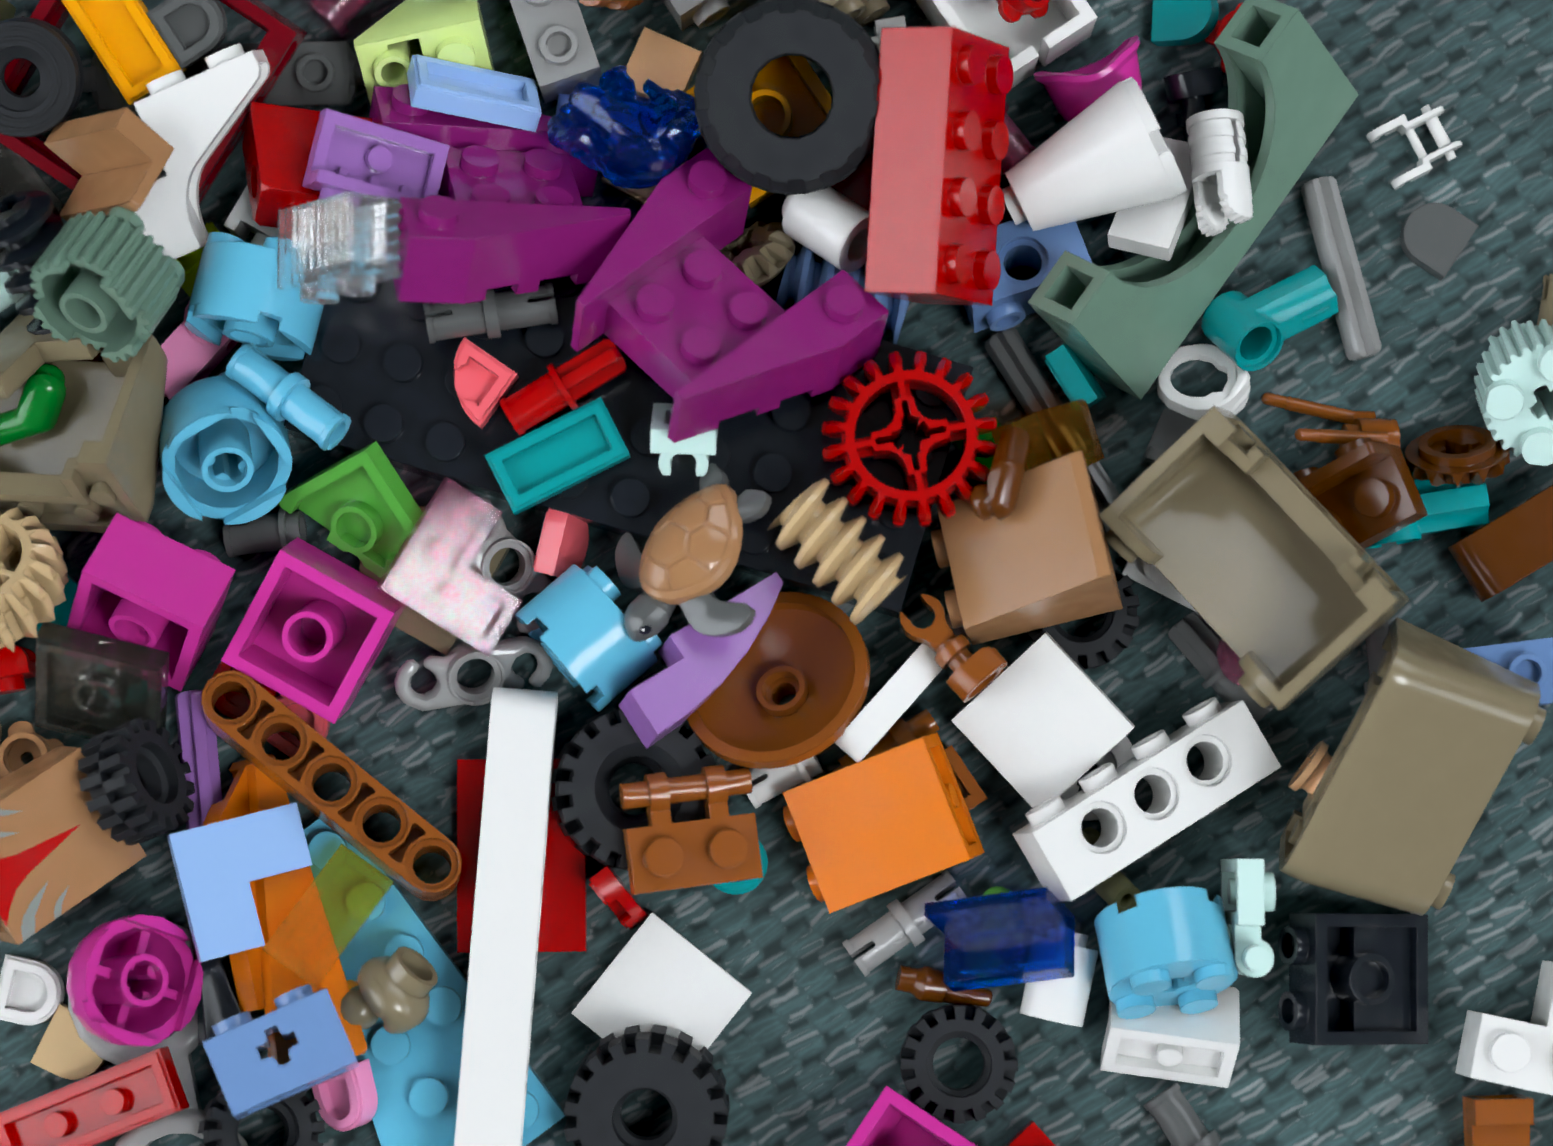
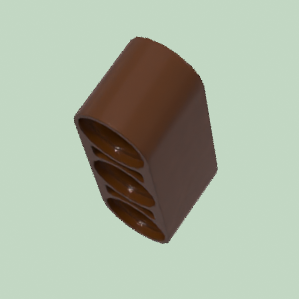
(1508, 546)

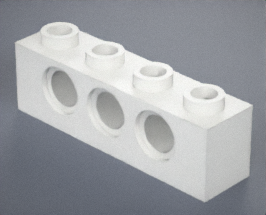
(1233, 761)

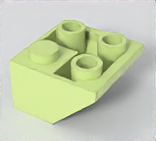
(422, 27)

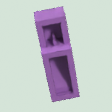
(695, 669)

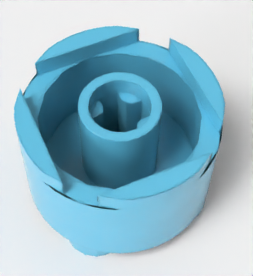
(240, 299)
(223, 452)
(587, 634)
(1166, 952)

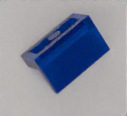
(1004, 938)

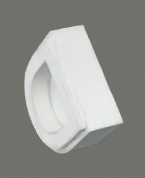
(29, 990)

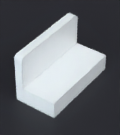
(1176, 1044)

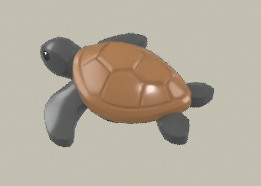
(689, 560)

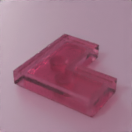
(435, 575)

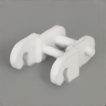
(1434, 125)

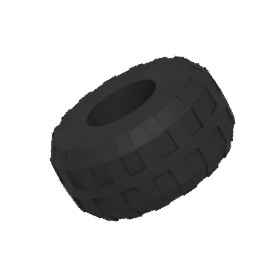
(725, 95)

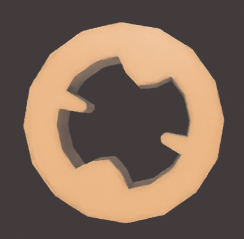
(1312, 769)

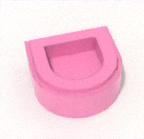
(348, 1098)

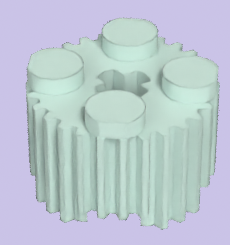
(1505, 389)

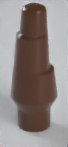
(928, 986)

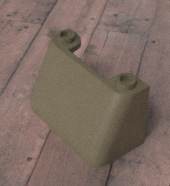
(100, 450)
(1253, 556)
(1411, 773)

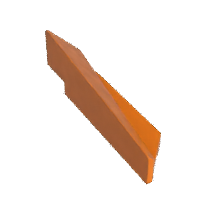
(255, 973)

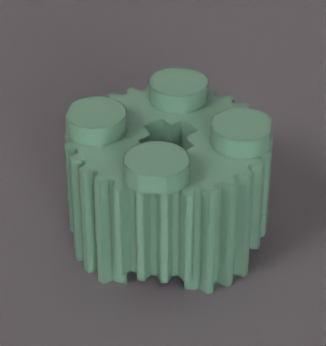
(105, 283)

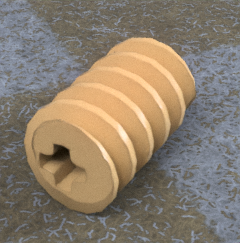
(838, 550)

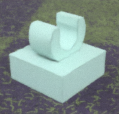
(698, 446)

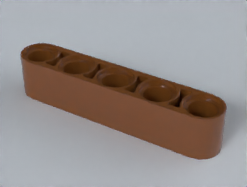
(319, 757)

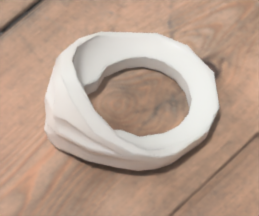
(1233, 396)

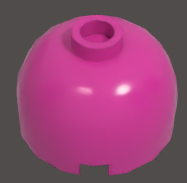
(134, 981)

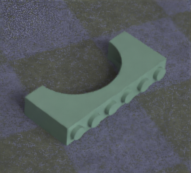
(1138, 312)

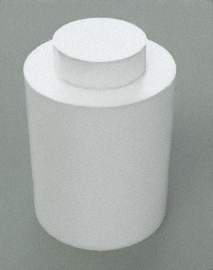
(828, 226)
(1064, 998)

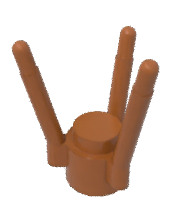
(1357, 423)

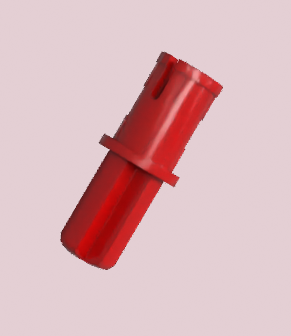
(563, 385)

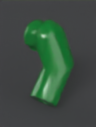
(37, 407)

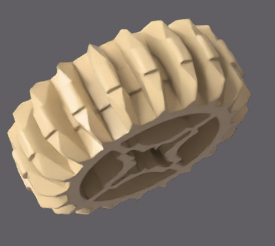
(29, 576)

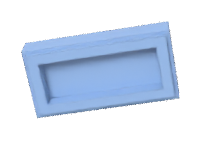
(473, 93)

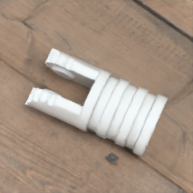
(1219, 169)

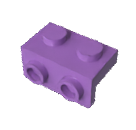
(372, 159)

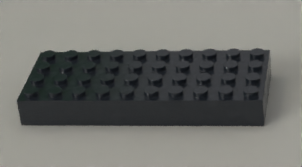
(401, 392)

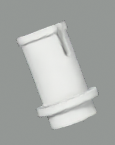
(772, 782)

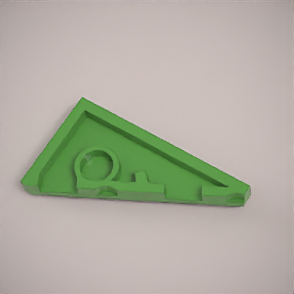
(360, 505)

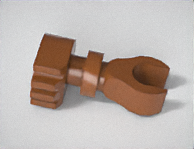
(970, 670)

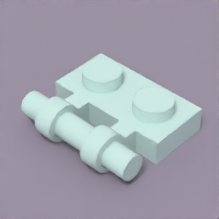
(1246, 897)

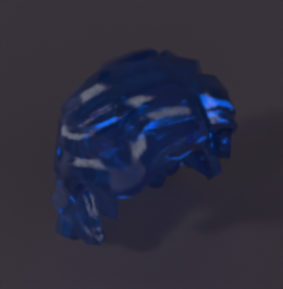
(625, 134)

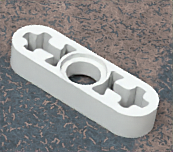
(892, 701)

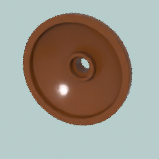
(801, 651)

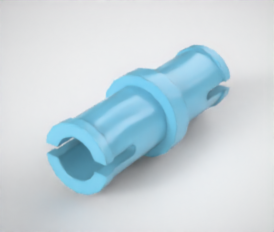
(288, 396)

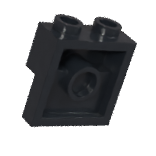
(1355, 979)

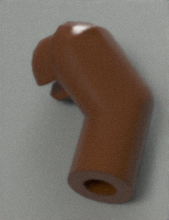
(1005, 476)

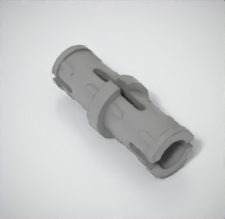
(900, 925)

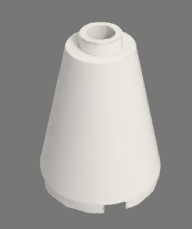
(1095, 164)

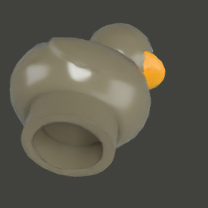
(391, 989)

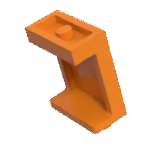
(881, 823)

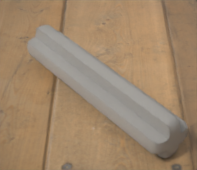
(1341, 267)

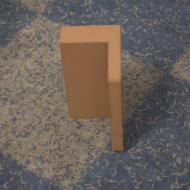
(115, 158)

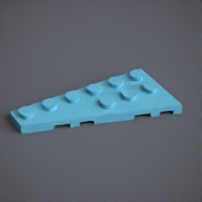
(420, 1068)

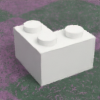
(1510, 1049)

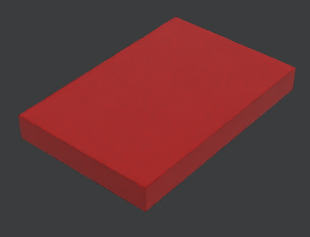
(565, 874)

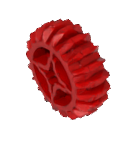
(879, 445)

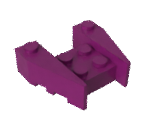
(501, 212)
(705, 323)

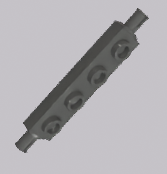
(315, 76)

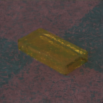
(328, 916)

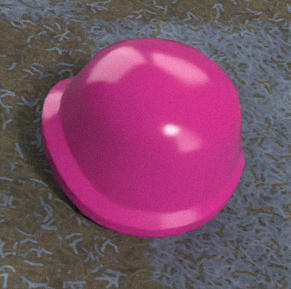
(1079, 88)

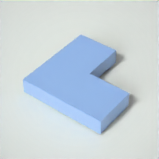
(216, 872)

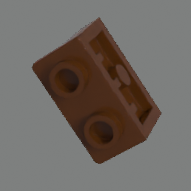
(1366, 490)

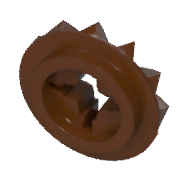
(1456, 456)

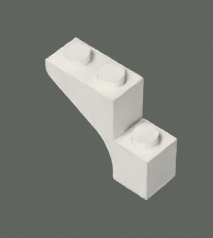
(194, 120)

